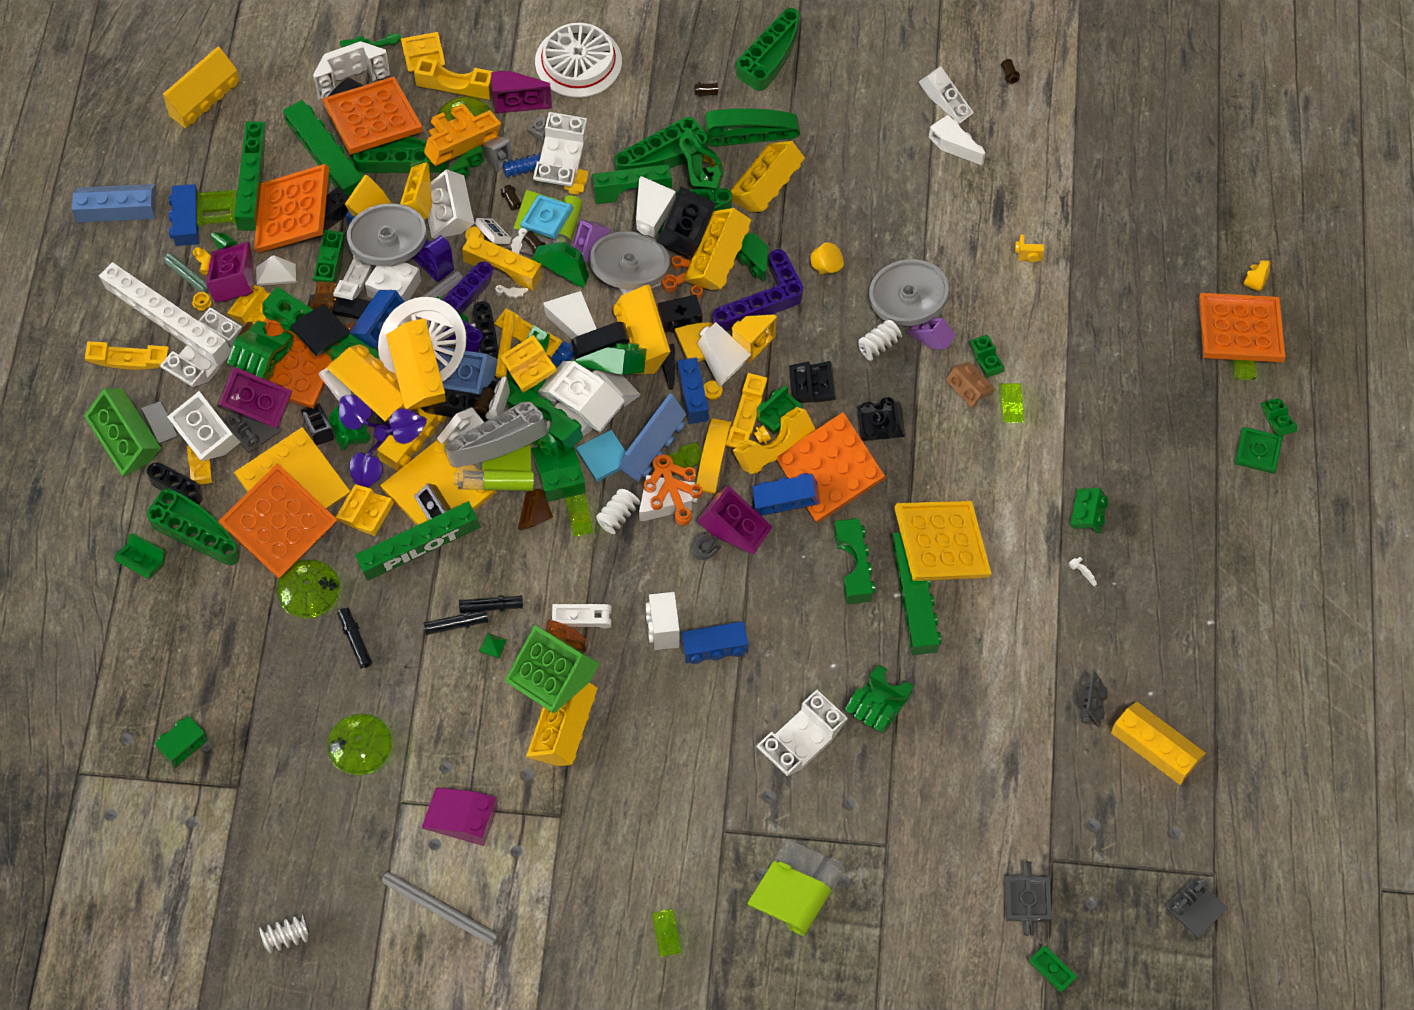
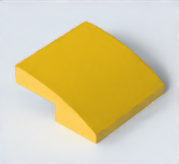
(422, 46)
(365, 196)
(249, 307)
(688, 338)
(528, 363)
(364, 510)

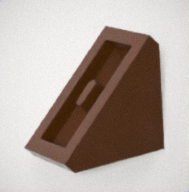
(534, 510)

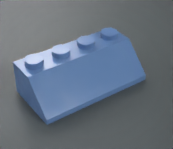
(114, 203)
(472, 374)
(653, 439)

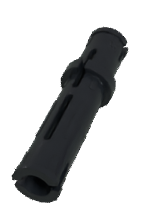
(500, 603)
(460, 621)
(351, 630)

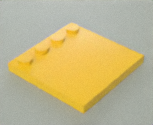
(302, 461)
(433, 468)
(942, 540)

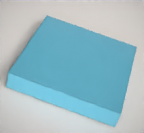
(547, 216)
(602, 455)

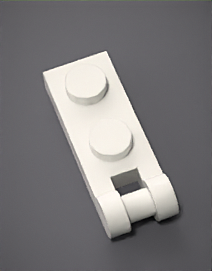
(582, 615)

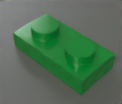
(1052, 969)

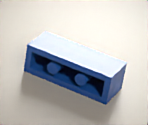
(184, 215)
(372, 319)
(692, 390)
(786, 494)
(714, 642)

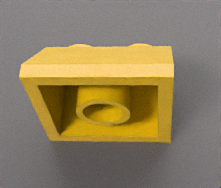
(755, 333)

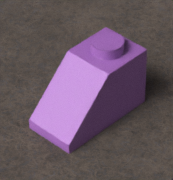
(587, 235)
(933, 334)

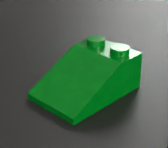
(621, 359)
(559, 476)

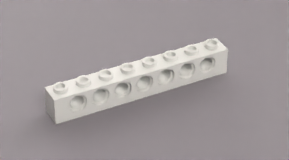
(165, 314)

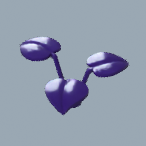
(403, 426)

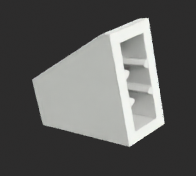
(652, 206)
(570, 314)
(721, 353)
(647, 513)

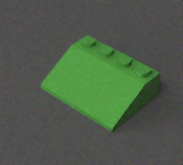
(550, 669)

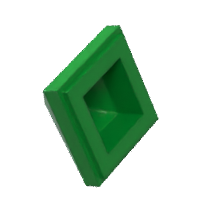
(222, 240)
(493, 645)

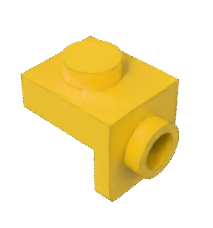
(580, 183)
(1028, 252)

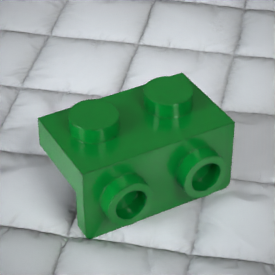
(779, 404)
(344, 435)
(1089, 509)
(141, 556)

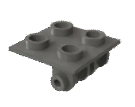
(250, 432)
(1094, 699)
(1196, 907)

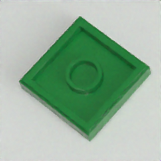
(1258, 450)

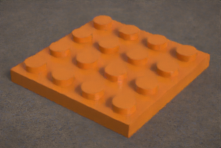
(372, 115)
(291, 208)
(1241, 327)
(299, 369)
(836, 461)
(277, 521)

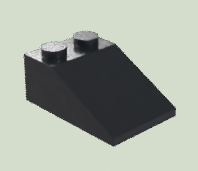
(686, 222)

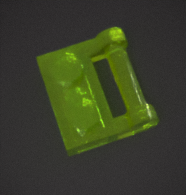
(216, 202)

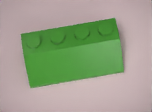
(122, 431)

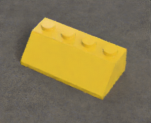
(201, 88)
(766, 176)
(718, 249)
(643, 325)
(415, 365)
(368, 380)
(561, 732)
(1157, 742)

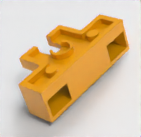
(460, 134)

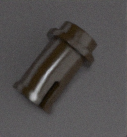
(1012, 75)
(706, 89)
(509, 194)
(532, 240)
(484, 400)

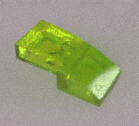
(1244, 369)
(1011, 403)
(687, 456)
(579, 515)
(666, 933)

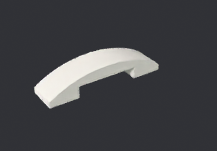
(354, 280)

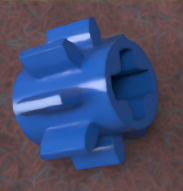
(562, 354)

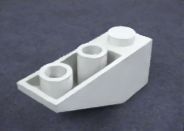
(945, 94)
(952, 139)

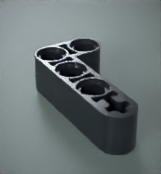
(489, 338)
(460, 402)

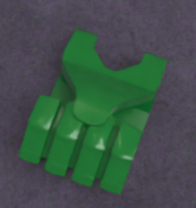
(694, 157)
(258, 352)
(878, 701)

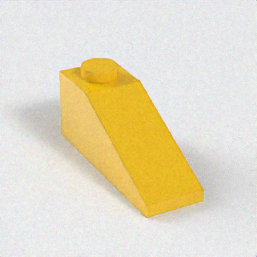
(418, 190)

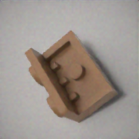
(969, 383)

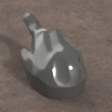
(704, 547)

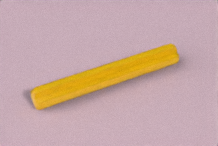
(505, 342)

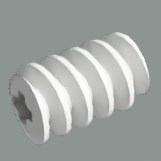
(879, 339)
(616, 509)
(284, 934)

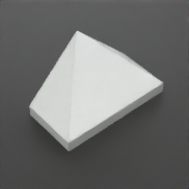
(276, 271)

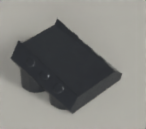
(881, 420)

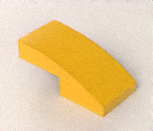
(199, 470)

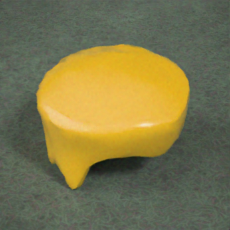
(827, 258)
(1258, 275)

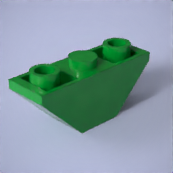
(754, 255)
(330, 257)
(564, 261)

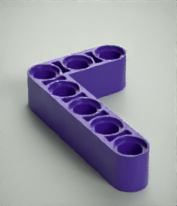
(436, 258)
(463, 295)
(765, 298)

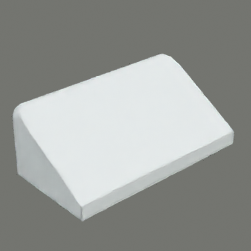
(499, 399)

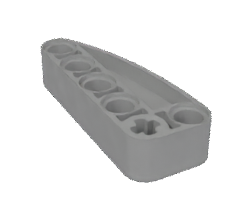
(497, 436)

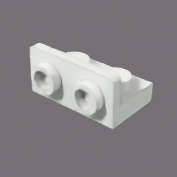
(460, 424)

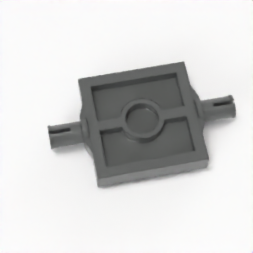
(1028, 898)

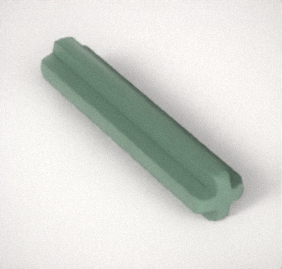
(184, 271)

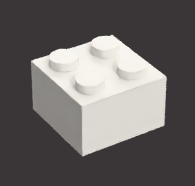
(398, 277)
(662, 621)

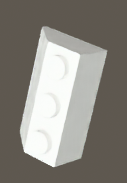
(450, 205)
(203, 428)

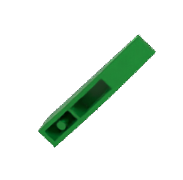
(250, 176)

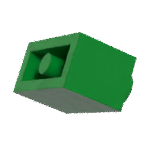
(181, 741)

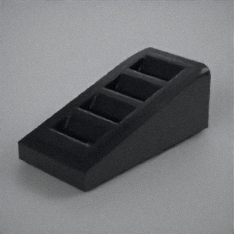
(668, 367)
(321, 434)

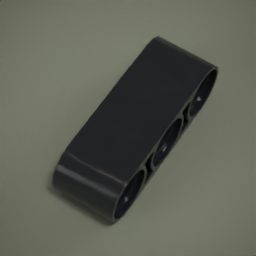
(600, 339)
(170, 476)

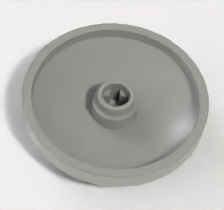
(386, 234)
(629, 260)
(909, 292)

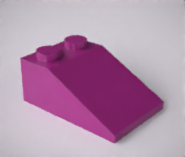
(519, 92)
(230, 272)
(254, 397)
(734, 521)
(461, 814)

